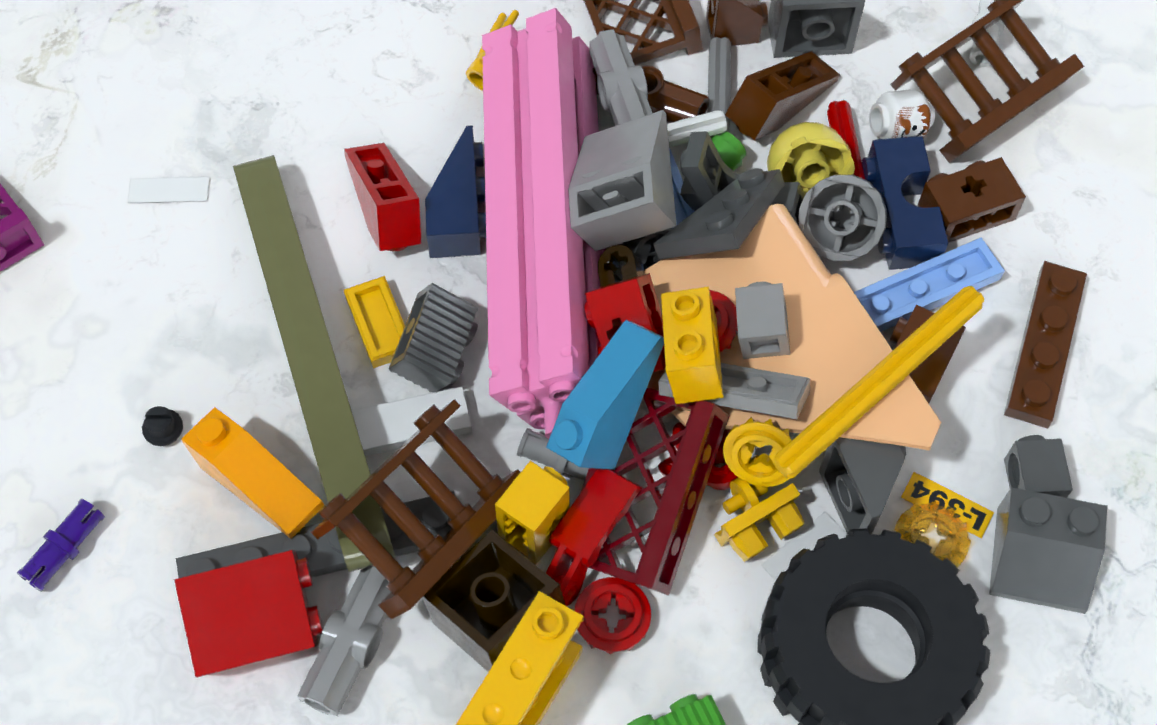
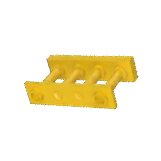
(528, 668)

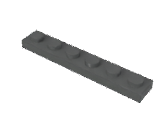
(322, 554)

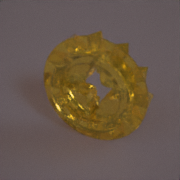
(947, 524)

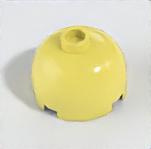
(810, 154)

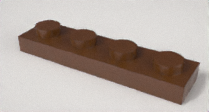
(1045, 345)

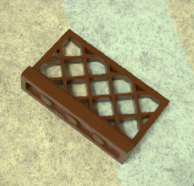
(679, 20)

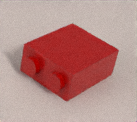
(248, 612)

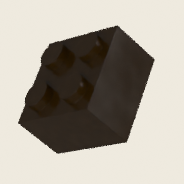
(487, 597)

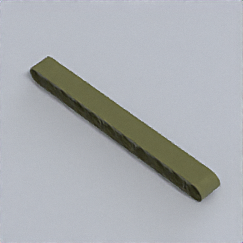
(308, 349)

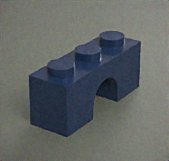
(899, 170)

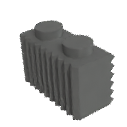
(434, 339)

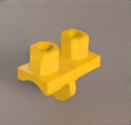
(742, 530)

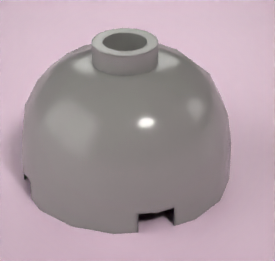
(843, 217)

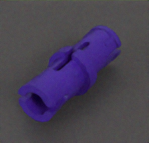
(60, 545)

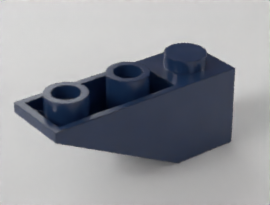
(453, 201)

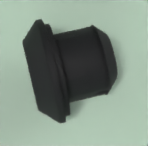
(161, 426)

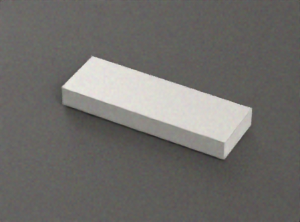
(391, 423)

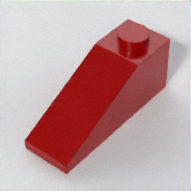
(385, 197)

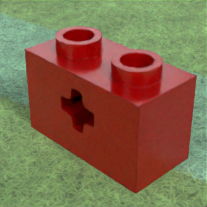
(621, 301)

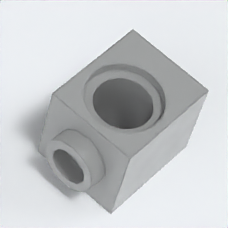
(762, 320)

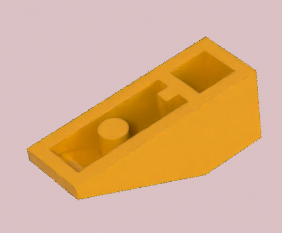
(251, 472)

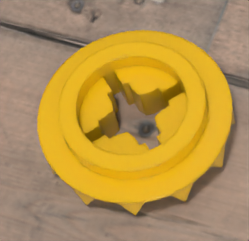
(740, 447)

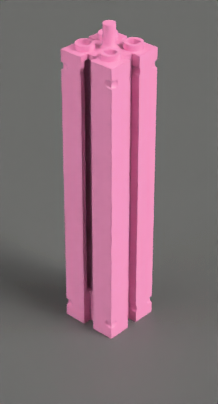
(538, 268)

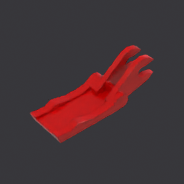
(586, 528)

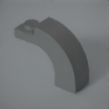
(708, 175)

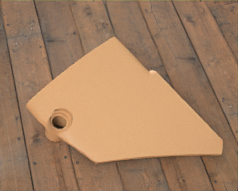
(827, 329)

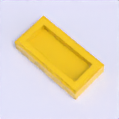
(376, 319)

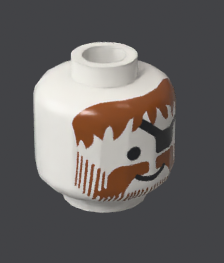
(901, 115)

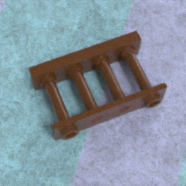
(992, 112)
(436, 552)

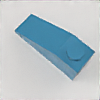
(606, 399)

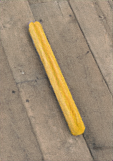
(878, 382)

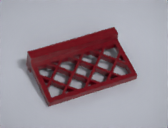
(681, 492)

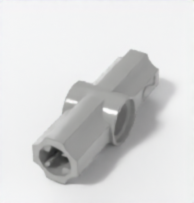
(619, 81)
(347, 644)

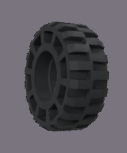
(886, 576)

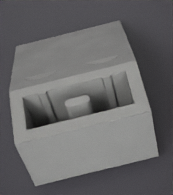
(623, 183)

